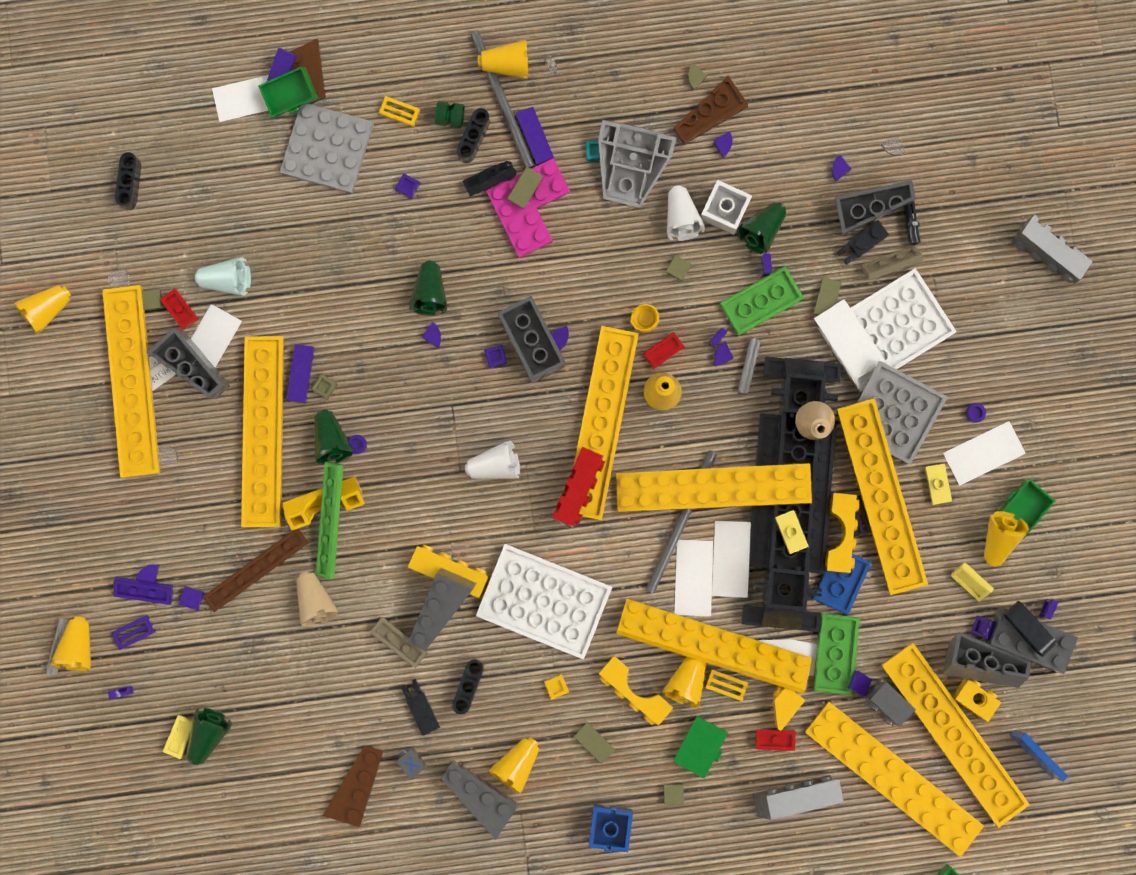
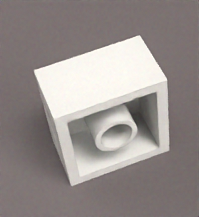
(725, 207)

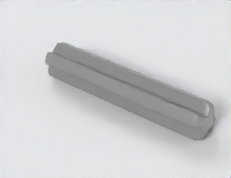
(749, 366)
(50, 670)

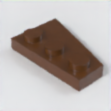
(309, 57)

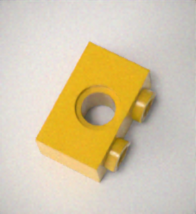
(987, 705)

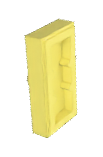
(938, 484)
(791, 532)
(972, 582)
(178, 737)

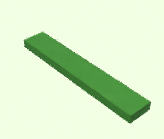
(329, 520)

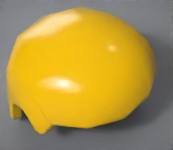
(645, 318)

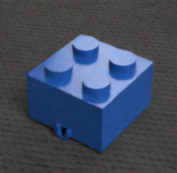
(610, 828)

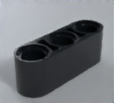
(473, 127)
(124, 173)
(1030, 628)
(461, 694)

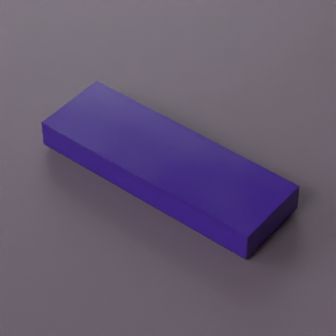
(534, 135)
(300, 373)
(143, 590)

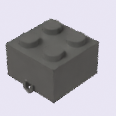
(889, 703)

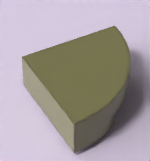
(695, 76)

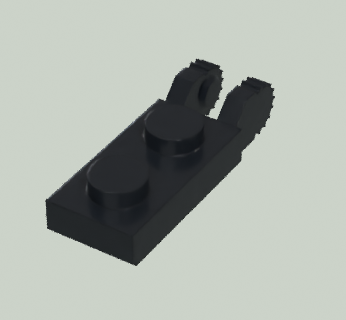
(489, 177)
(864, 241)
(421, 709)

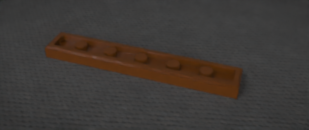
(256, 569)

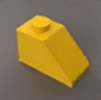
(785, 705)

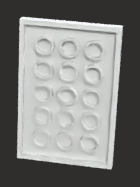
(901, 322)
(544, 601)

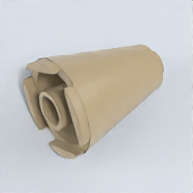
(815, 420)
(313, 601)

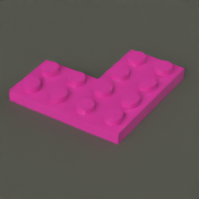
(525, 225)

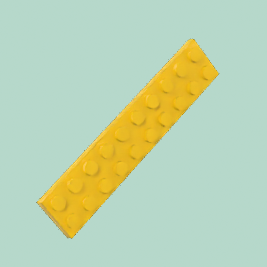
(131, 381)
(606, 407)
(262, 431)
(714, 488)
(882, 496)
(714, 646)
(955, 735)
(894, 779)

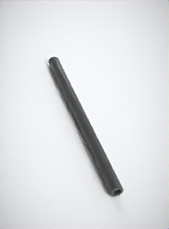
(504, 105)
(675, 535)

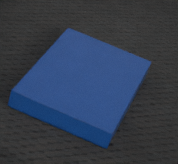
(841, 589)
(1038, 755)

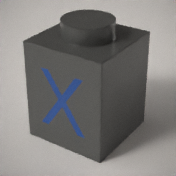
(411, 762)

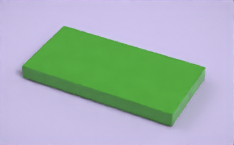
(761, 301)
(836, 653)

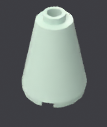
(226, 277)

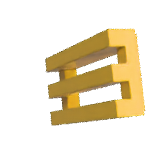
(414, 117)
(742, 690)

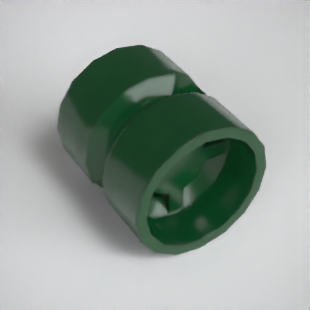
(449, 114)

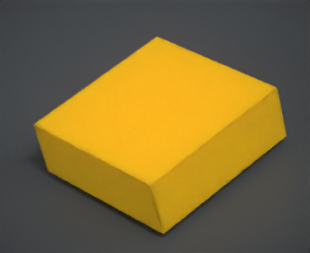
(556, 686)

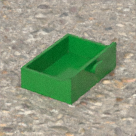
(288, 92)
(1028, 503)
(701, 747)

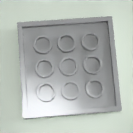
(327, 148)
(904, 407)

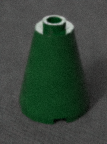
(762, 228)
(429, 291)
(330, 439)
(206, 733)

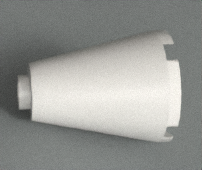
(682, 215)
(495, 463)

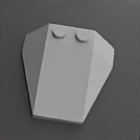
(631, 161)

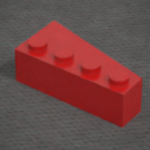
(577, 487)

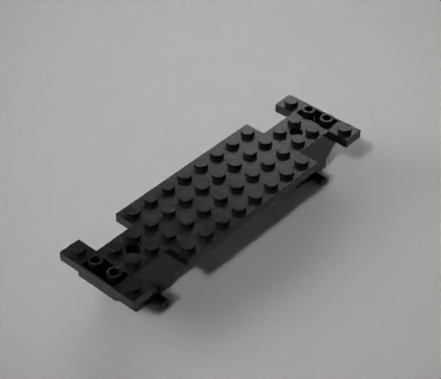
(783, 445)

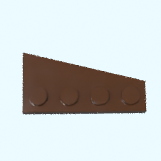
(718, 107)
(354, 792)

